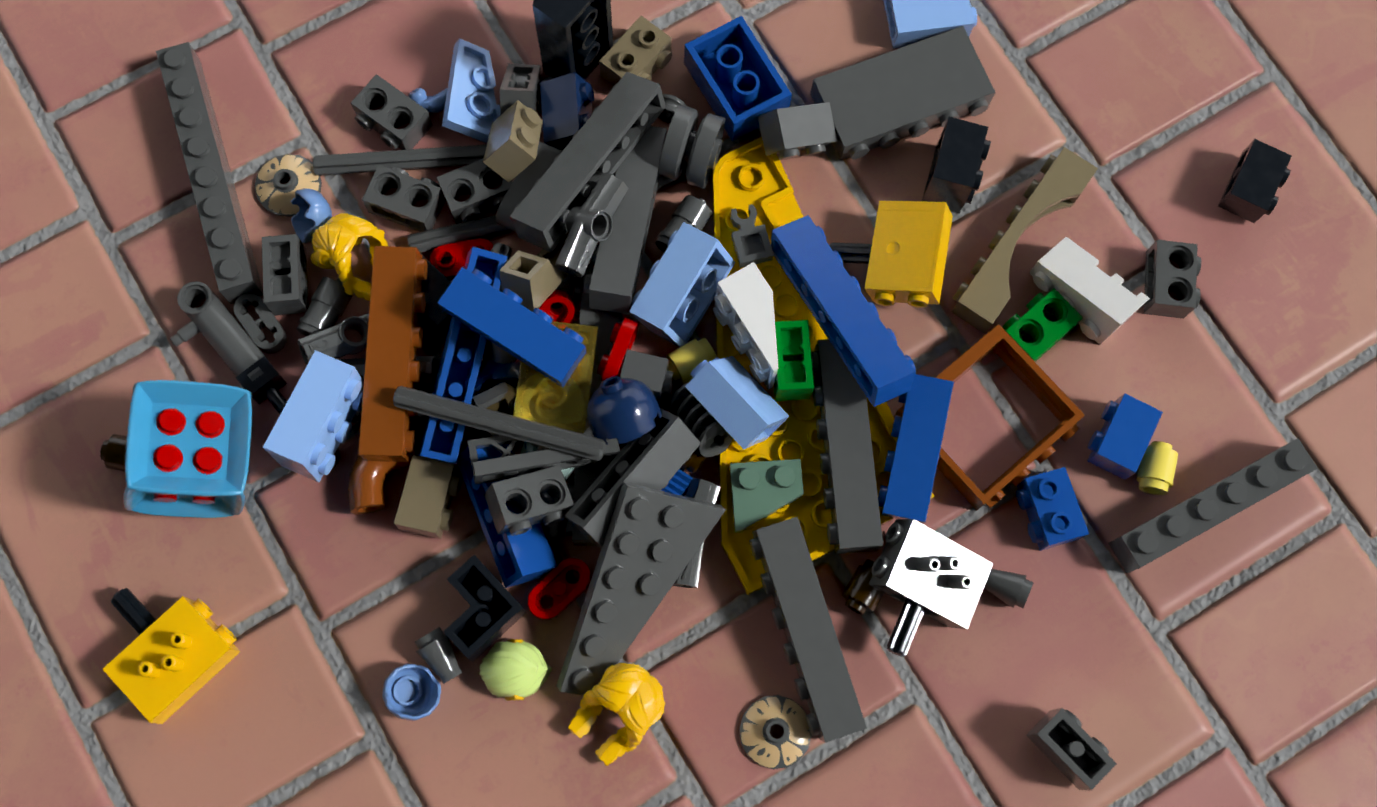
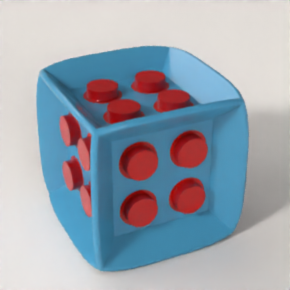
(187, 449)

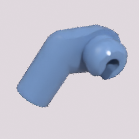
(430, 103)

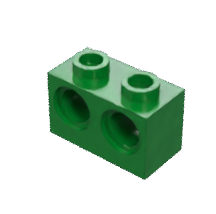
(1042, 331)
(795, 370)

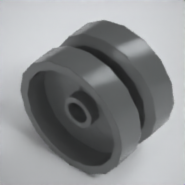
(692, 146)

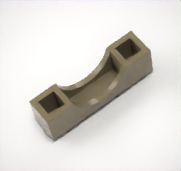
(533, 275)

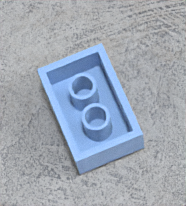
(682, 285)
(316, 417)

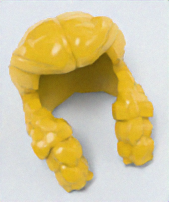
(334, 244)
(630, 694)

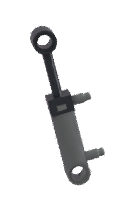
(231, 344)

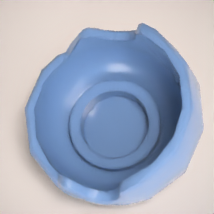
(312, 213)
(411, 692)

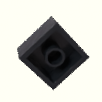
(957, 164)

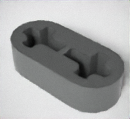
(254, 327)

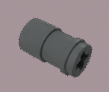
(691, 211)
(326, 307)

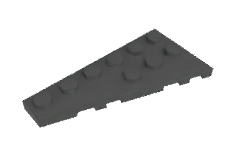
(640, 560)

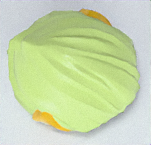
(514, 669)

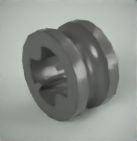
(671, 104)

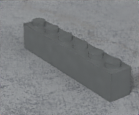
(594, 150)
(620, 256)
(847, 455)
(1212, 506)
(808, 630)

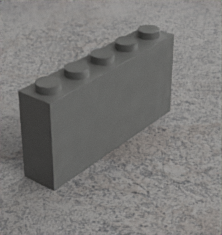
(904, 92)

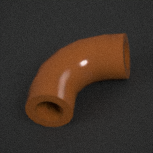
(367, 484)

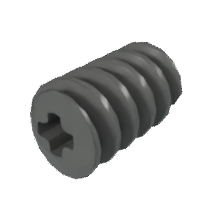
(700, 422)

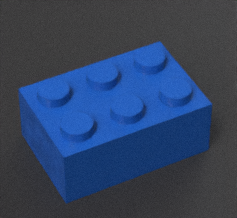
(735, 76)

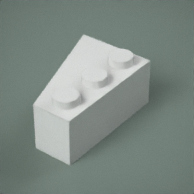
(1087, 288)

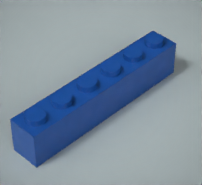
(843, 311)
(458, 368)

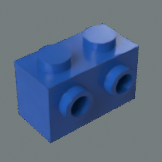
(1124, 435)
(1051, 509)

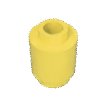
(687, 357)
(1157, 468)

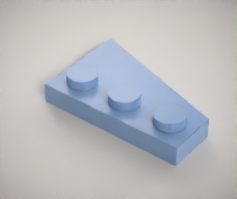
(470, 92)

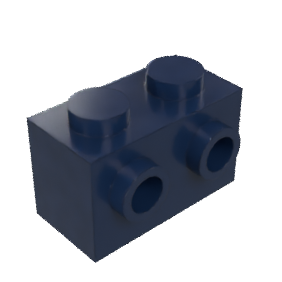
(565, 108)

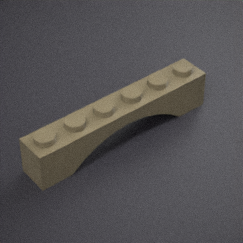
(990, 290)

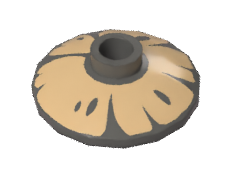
(276, 196)
(756, 732)

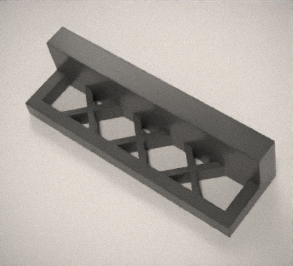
(513, 465)

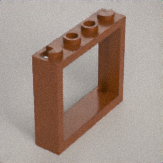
(1039, 384)

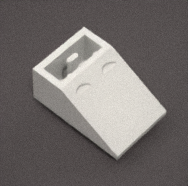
(747, 308)

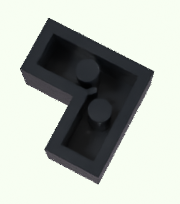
(490, 609)

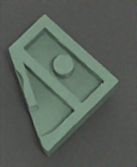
(763, 489)

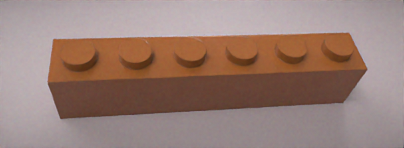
(392, 352)

